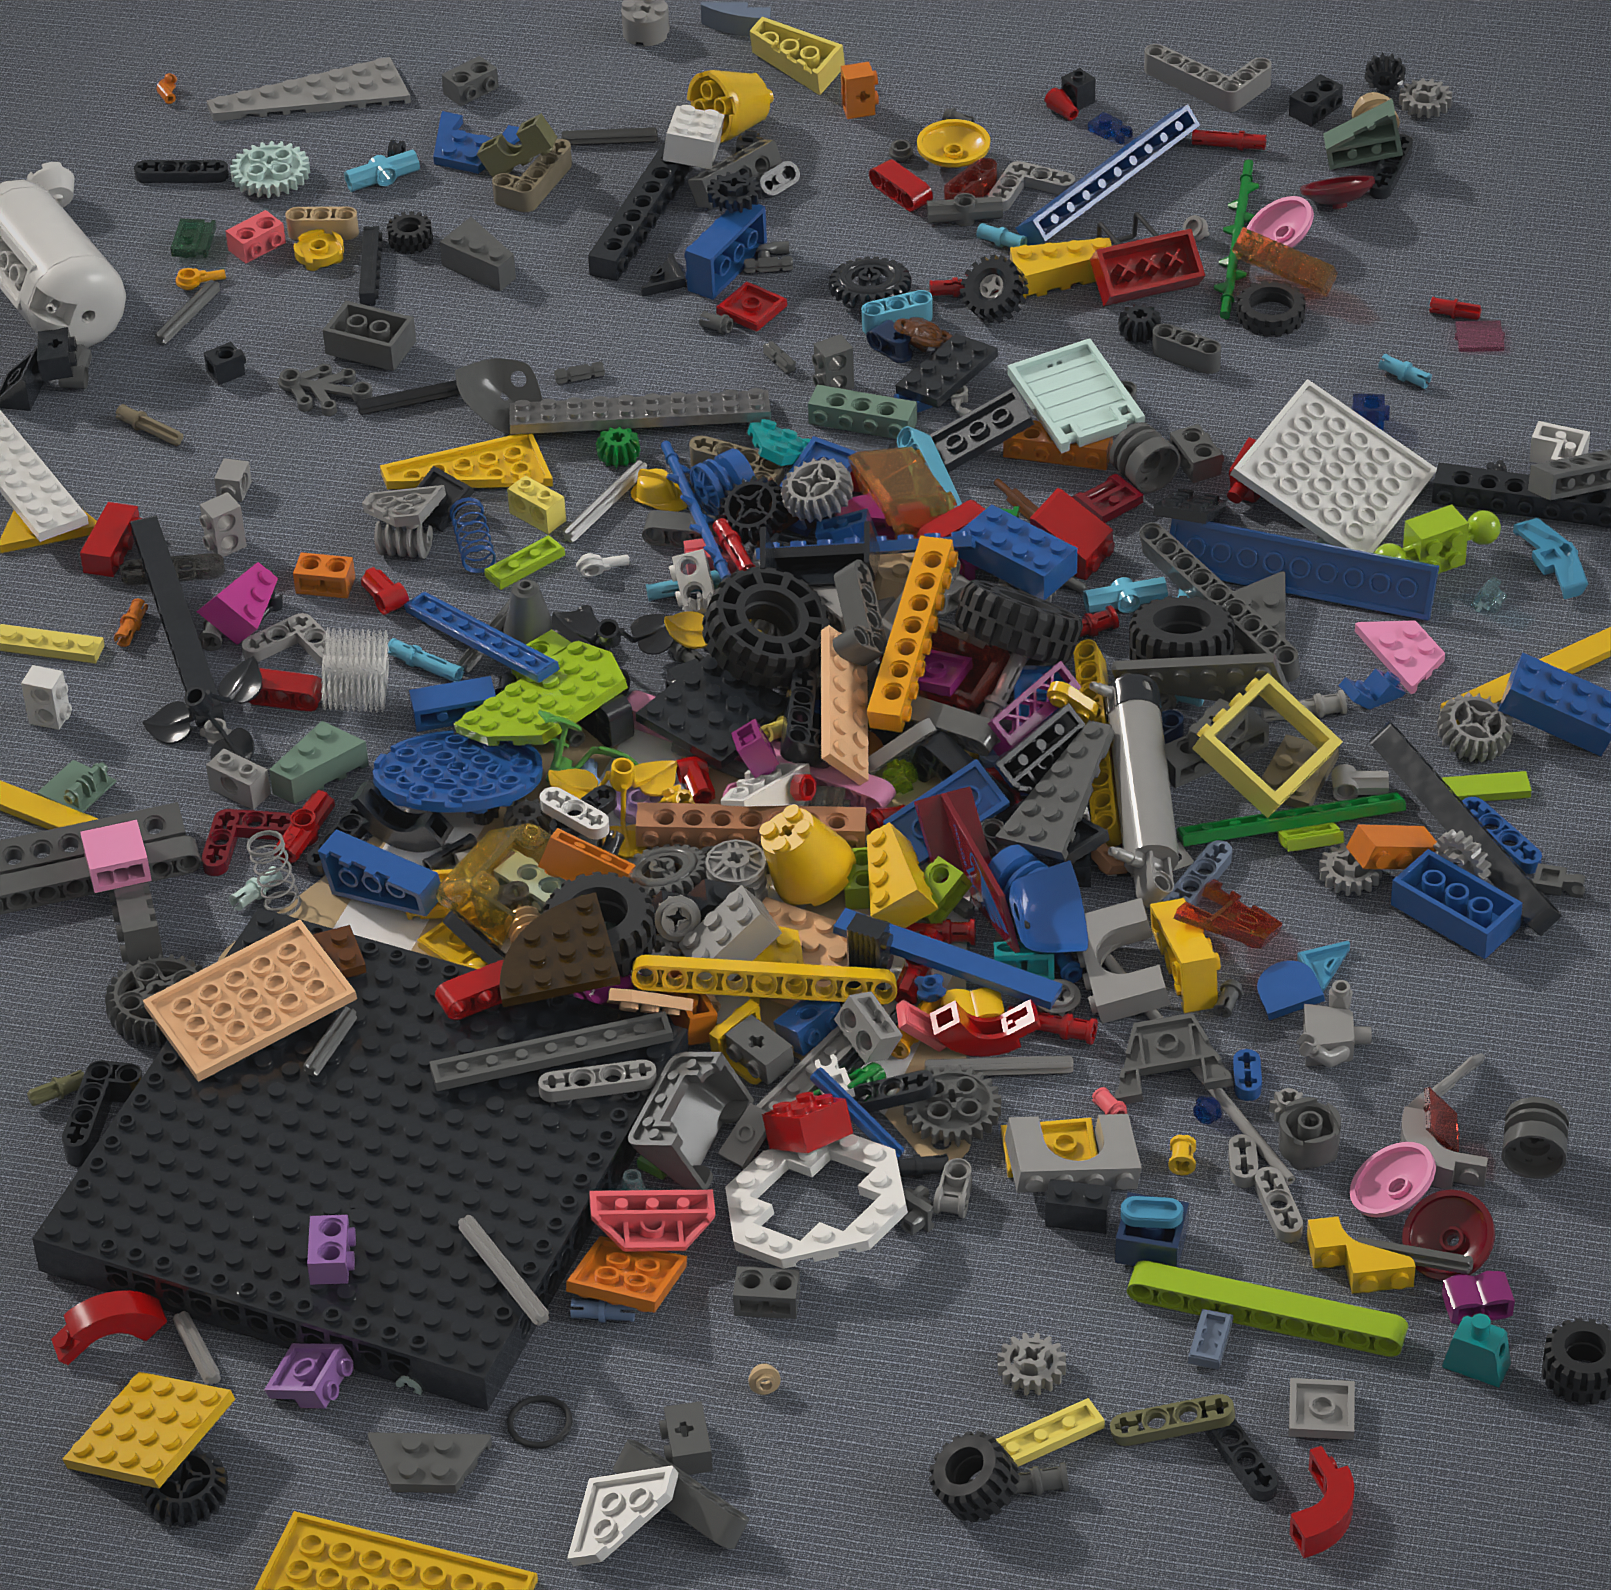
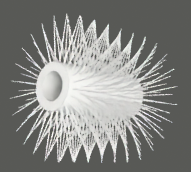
(355, 670)

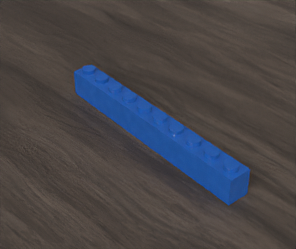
(1108, 176)

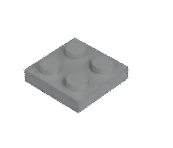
(1321, 1408)

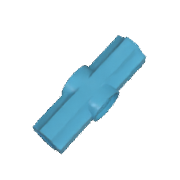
(382, 170)
(1125, 594)

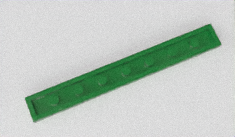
(1291, 819)

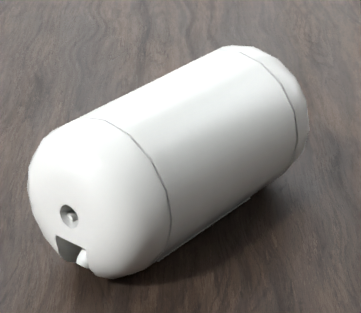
(54, 268)

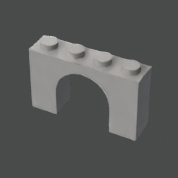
(1120, 994)
(1036, 1164)

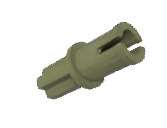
(56, 1088)

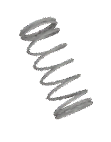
(281, 893)

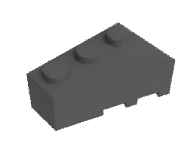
(478, 255)

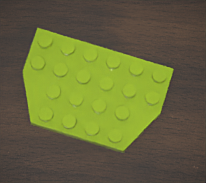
(582, 684)

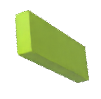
(524, 562)
(1491, 786)

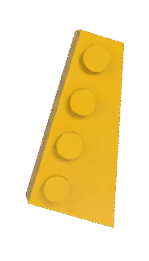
(1056, 264)
(895, 879)
(1186, 956)

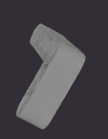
(1205, 83)

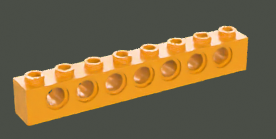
(912, 634)

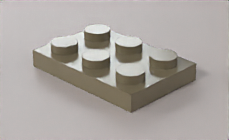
(1287, 760)

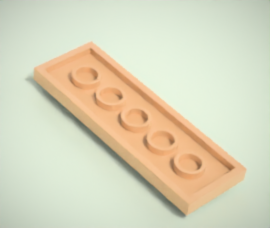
(843, 711)

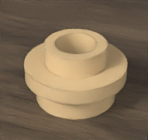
(764, 1372)

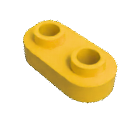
(1063, 693)

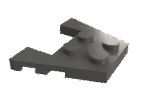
(1168, 1046)

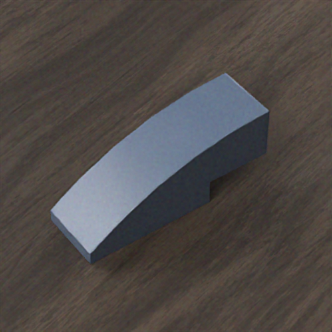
(732, 16)

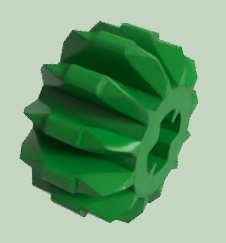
(618, 447)

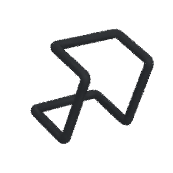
(1100, 226)

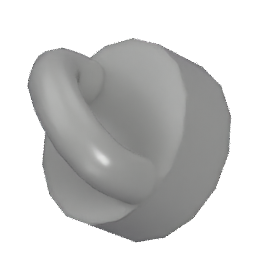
(1198, 225)

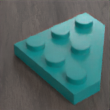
(776, 444)

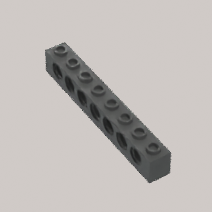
(57, 840)

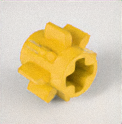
(676, 795)

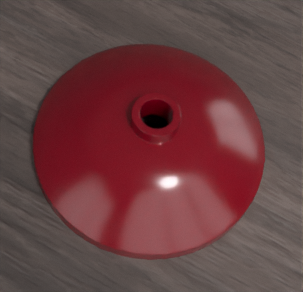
(1338, 190)
(1446, 1217)

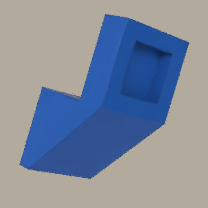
(1375, 690)

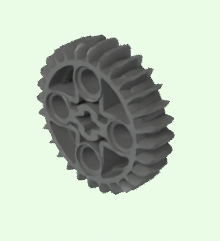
(138, 982)

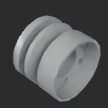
(738, 864)

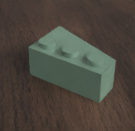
(1364, 138)
(316, 760)

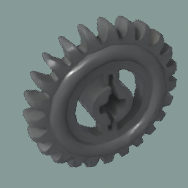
(665, 876)

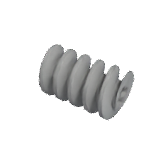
(403, 541)

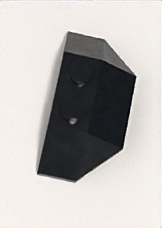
(1038, 751)

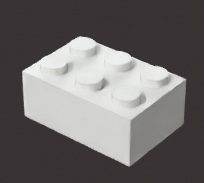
(693, 136)

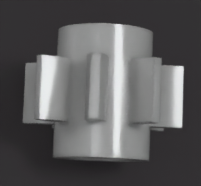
(1281, 1100)

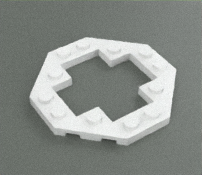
(823, 1241)

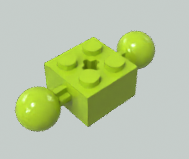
(1442, 537)

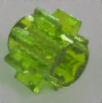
(900, 775)

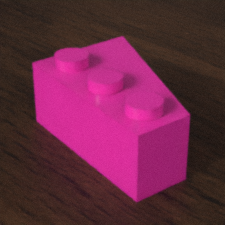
(241, 604)

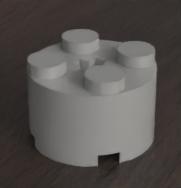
(645, 21)

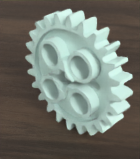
(270, 169)

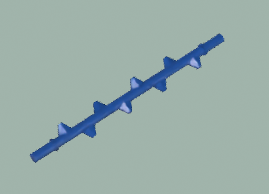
(699, 517)

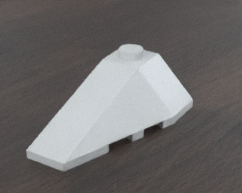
(766, 789)

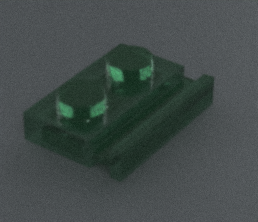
(193, 238)

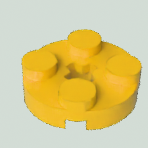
(330, 249)

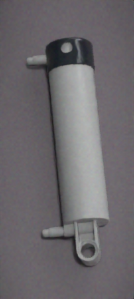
(1141, 784)

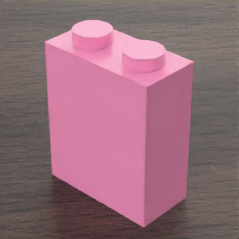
(115, 856)

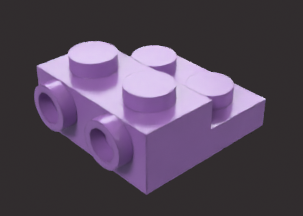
(310, 1374)

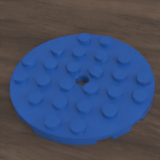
(456, 773)

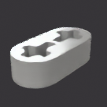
(1237, 1161)

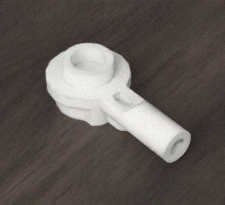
(592, 564)

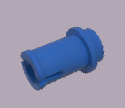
(1069, 968)

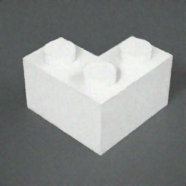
(1557, 442)

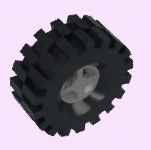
(989, 277)

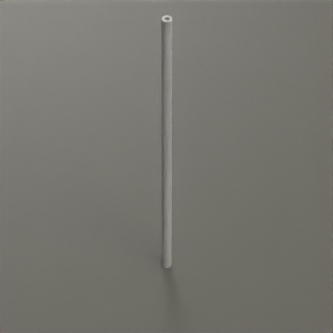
(1225, 1102)

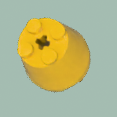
(735, 94)
(805, 857)

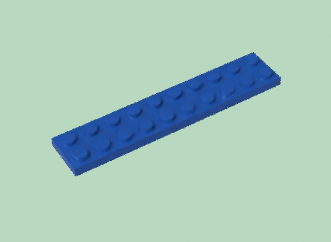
(1312, 568)

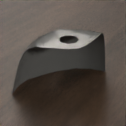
(486, 380)

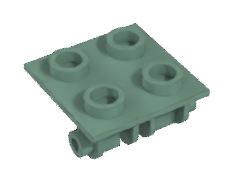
(78, 785)

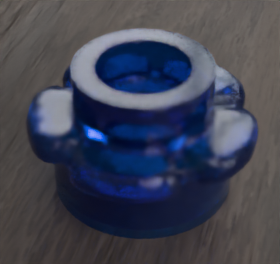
(1207, 1110)

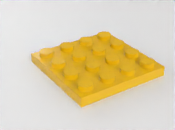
(148, 1429)

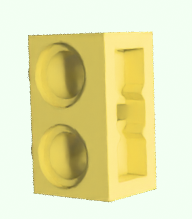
(536, 504)

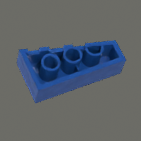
(377, 876)

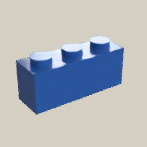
(447, 703)

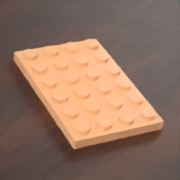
(249, 1000)

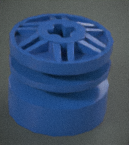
(715, 476)
(1012, 864)

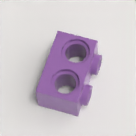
(330, 1249)

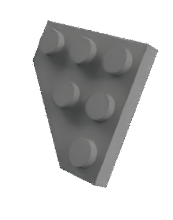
(404, 506)

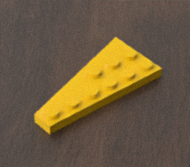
(478, 465)

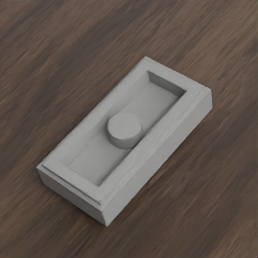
(745, 1138)

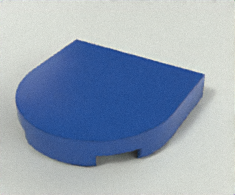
(1287, 988)

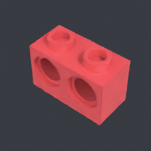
(255, 236)

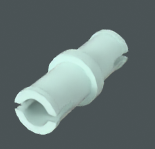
(252, 890)

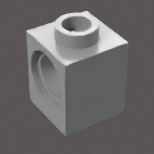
(234, 478)

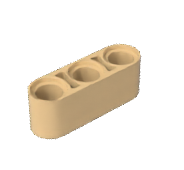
(336, 219)

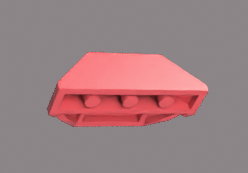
(652, 1217)

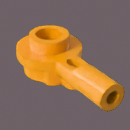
(191, 278)

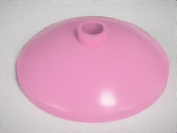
(1284, 220)
(1393, 1179)

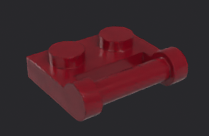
(1110, 498)

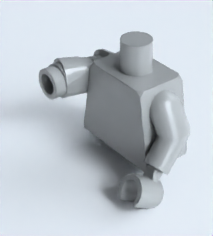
(1330, 1030)

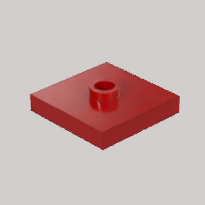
(752, 306)

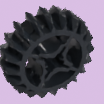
(754, 501)
(190, 1491)

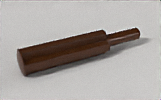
(1018, 499)

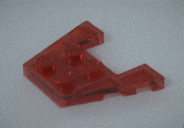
(1233, 920)

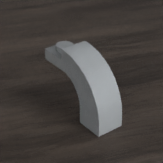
(1449, 1164)

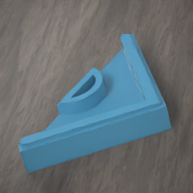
(1325, 960)

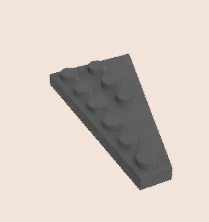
(1206, 676)

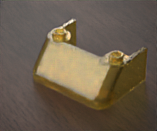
(472, 888)

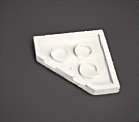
(616, 1509)

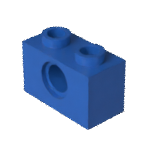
(807, 1024)

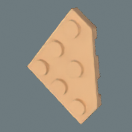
(649, 1002)

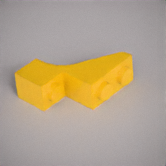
(1365, 1265)

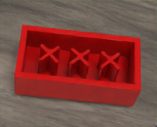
(1147, 267)

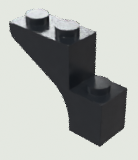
(706, 895)

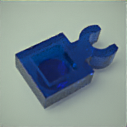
(1109, 126)

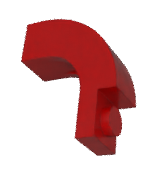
(983, 1035)
(106, 1315)
(1328, 1520)

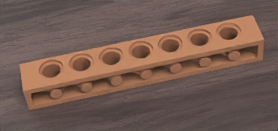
(714, 823)

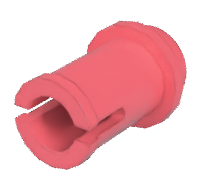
(1107, 1102)

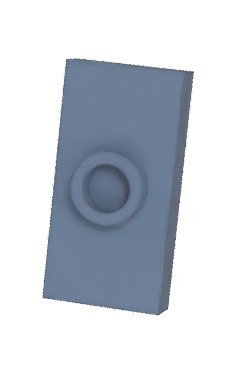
(1210, 1339)

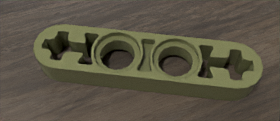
(1171, 1414)

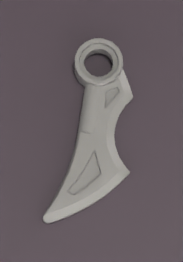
(1449, 1082)

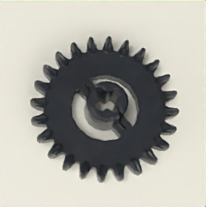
(844, 288)

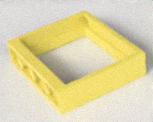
(1238, 773)

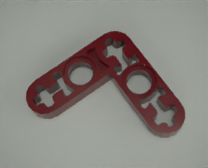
(237, 828)

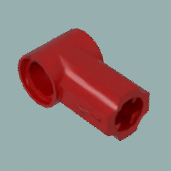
(386, 594)
(695, 775)

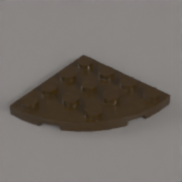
(559, 954)

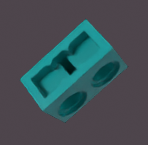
(1028, 960)

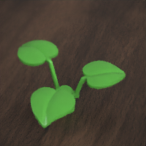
(563, 763)

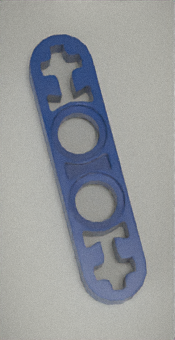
(1506, 832)

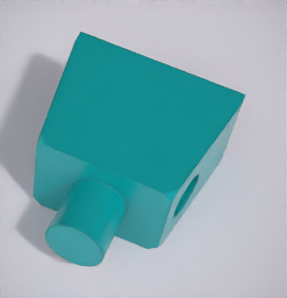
(1479, 1350)

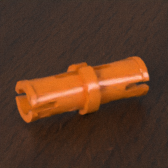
(130, 622)

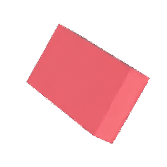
(917, 1024)

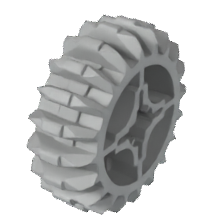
(817, 489)
(1476, 720)

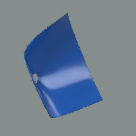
(1052, 907)

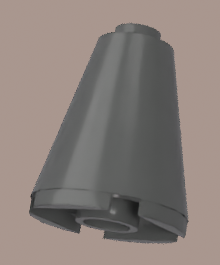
(527, 612)

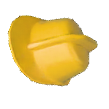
(657, 491)

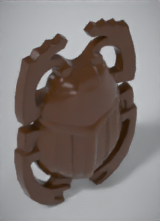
(922, 332)

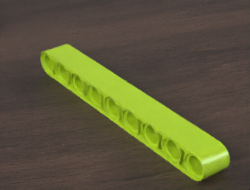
(1269, 1308)

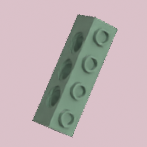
(860, 411)

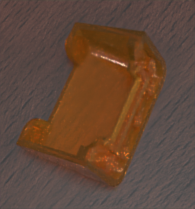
(901, 487)

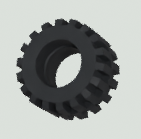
(1575, 1379)
(988, 1490)

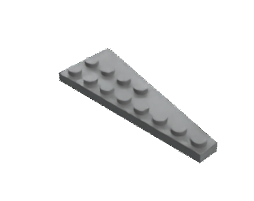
(319, 92)

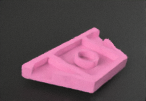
(1402, 649)

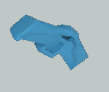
(1554, 555)

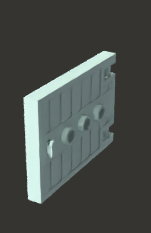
(1075, 395)

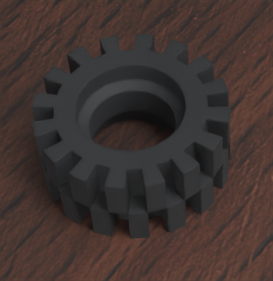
(409, 232)

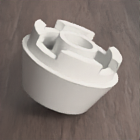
(56, 181)

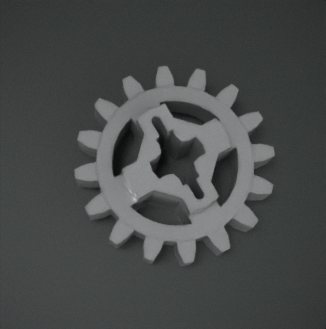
(1425, 98)
(1463, 853)
(1345, 873)
(1031, 1363)

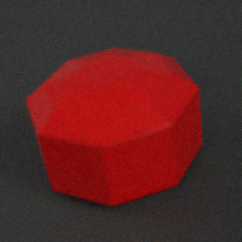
(803, 787)

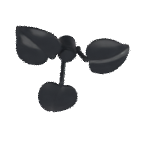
(647, 631)
(173, 720)

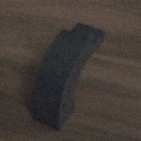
(397, 827)

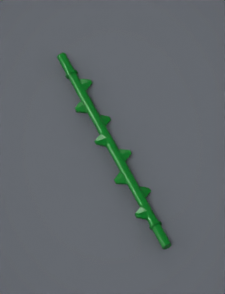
(1241, 217)

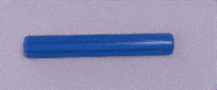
(857, 1113)

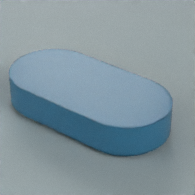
(1151, 1212)

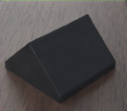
(21, 384)

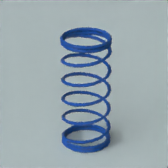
(472, 549)

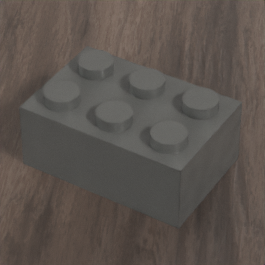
(369, 335)

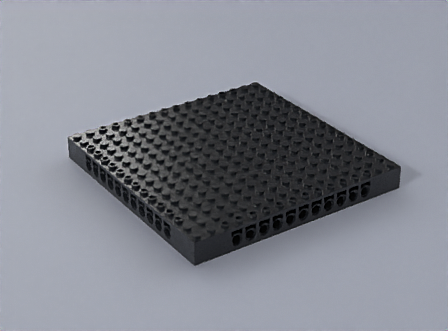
(215, 1179)

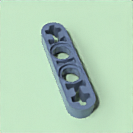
(1204, 861)

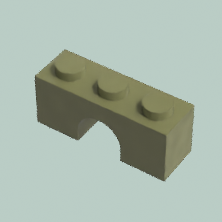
(502, 157)

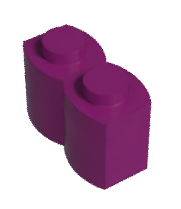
(1478, 1294)

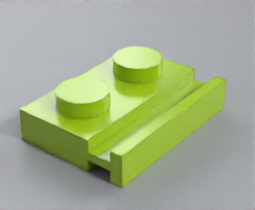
(1311, 837)

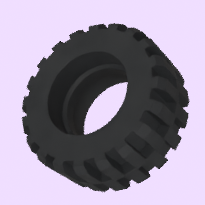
(1180, 629)
(621, 904)

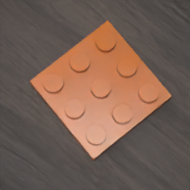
(626, 1277)

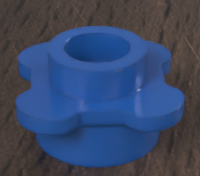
(930, 987)

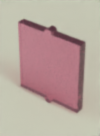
(1479, 336)

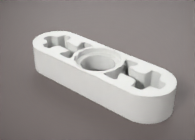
(580, 823)

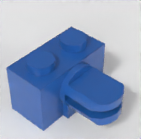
(844, 526)

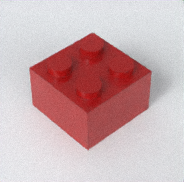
(807, 1122)

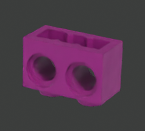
(755, 749)

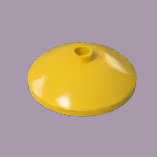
(953, 143)

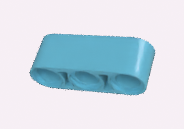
(905, 306)

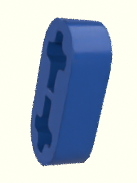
(1241, 1075)

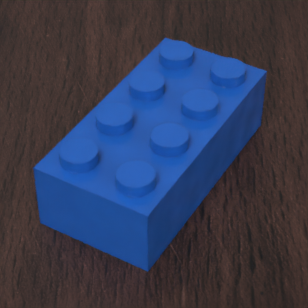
(721, 250)
(1019, 552)
(1559, 704)
(1456, 903)

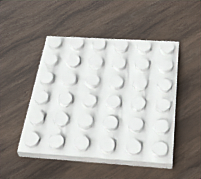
(1334, 471)

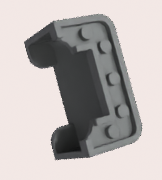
(686, 1113)

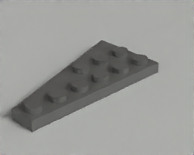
(1056, 804)

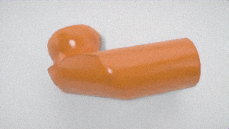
(166, 87)

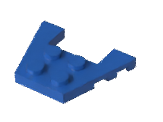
(459, 149)

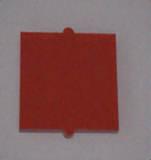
(1441, 1120)

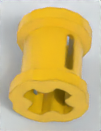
(1182, 1155)

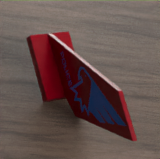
(956, 835)

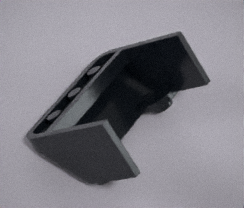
(819, 563)

